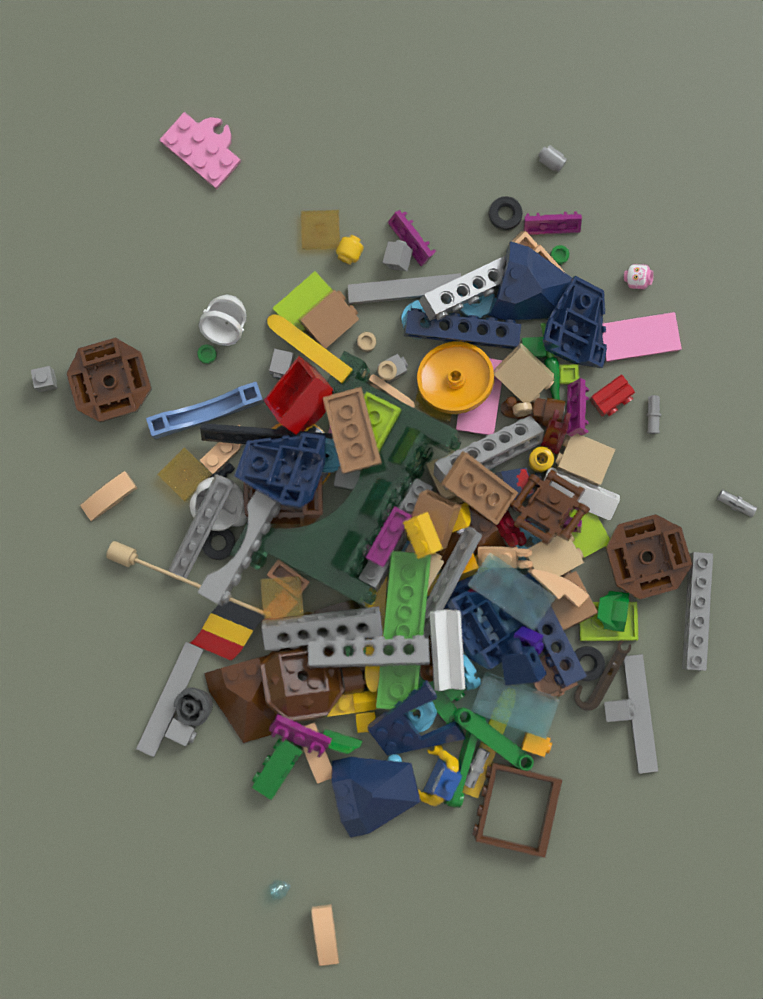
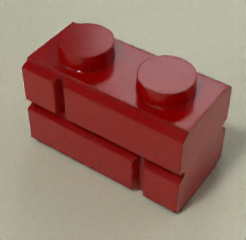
(612, 395)

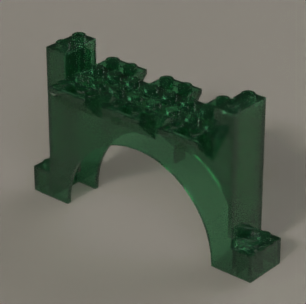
(338, 544)

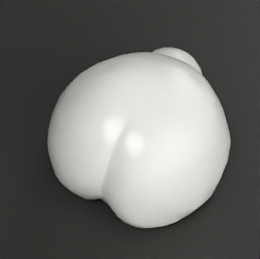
(232, 511)

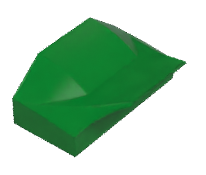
(613, 610)
(342, 742)

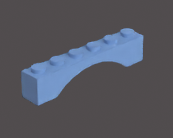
(184, 418)

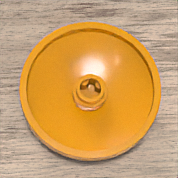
(455, 377)

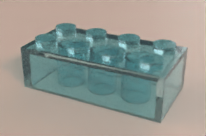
(511, 591)
(515, 705)

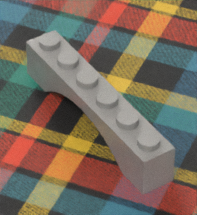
(220, 583)

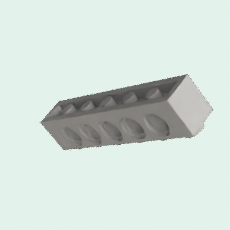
(432, 302)
(496, 447)
(374, 574)
(697, 612)
(311, 624)
(358, 659)

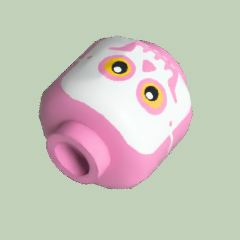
(638, 276)

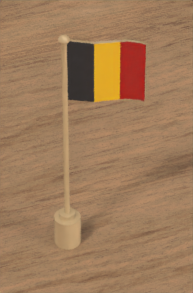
(226, 626)

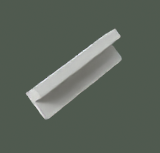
(599, 500)
(447, 649)

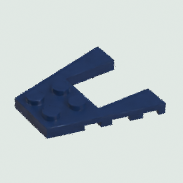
(398, 735)

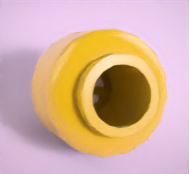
(349, 249)
(542, 453)

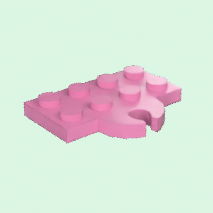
(202, 148)

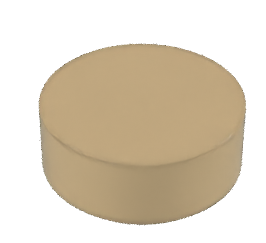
(366, 341)
(387, 370)
(522, 409)

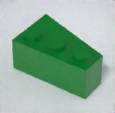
(276, 768)

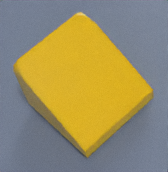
(363, 720)

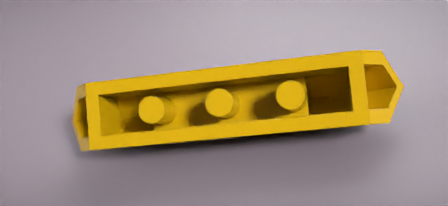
(355, 703)

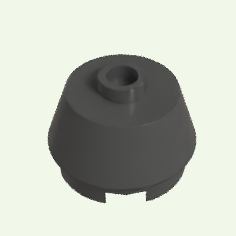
(193, 706)

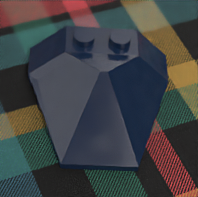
(528, 286)
(577, 325)
(284, 467)
(484, 628)
(372, 792)

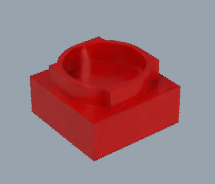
(299, 396)

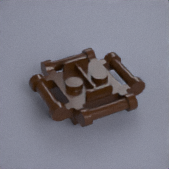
(549, 508)

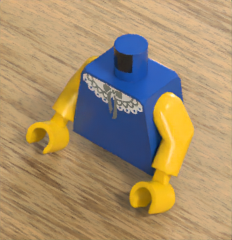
(443, 778)

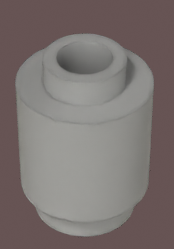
(552, 158)

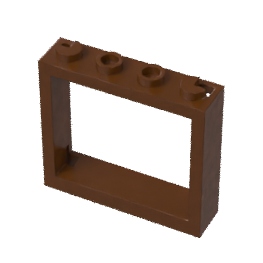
(548, 818)

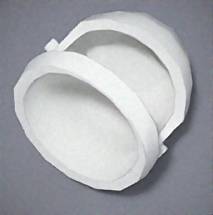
(219, 311)

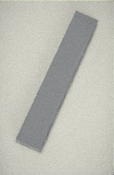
(396, 289)
(201, 526)
(451, 574)
(165, 707)
(642, 722)

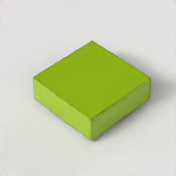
(568, 374)

